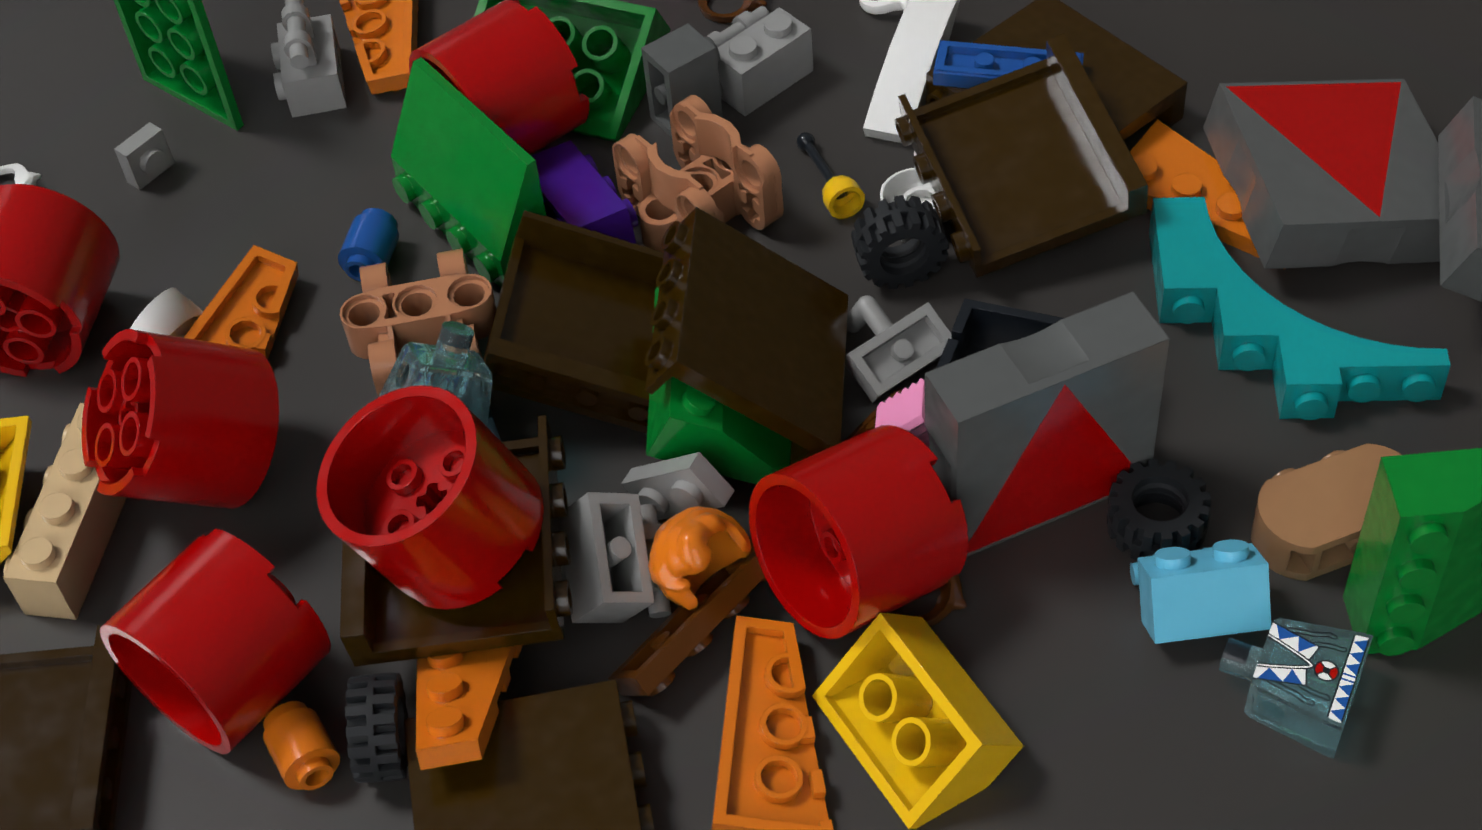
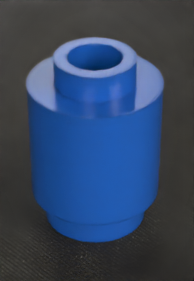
(368, 241)

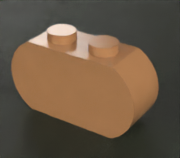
(1314, 514)

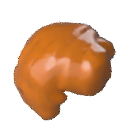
(692, 549)

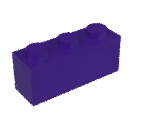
(580, 195)

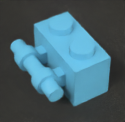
(1203, 591)

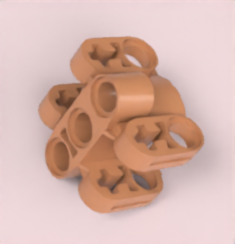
(714, 176)
(394, 315)

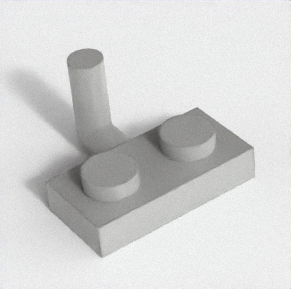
(897, 349)
(678, 485)

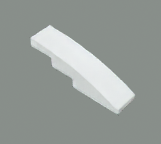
(907, 62)

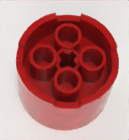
(513, 71)
(52, 277)
(181, 420)
(429, 497)
(857, 531)
(216, 640)

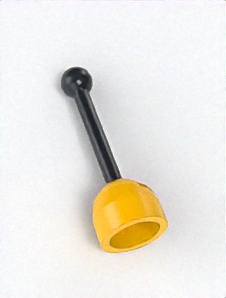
(840, 193)

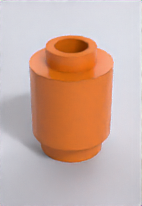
(300, 746)

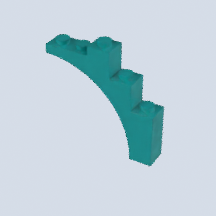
(1257, 332)

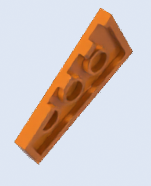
(383, 40)
(1182, 169)
(249, 303)
(459, 704)
(767, 742)

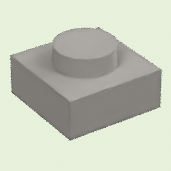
(144, 156)

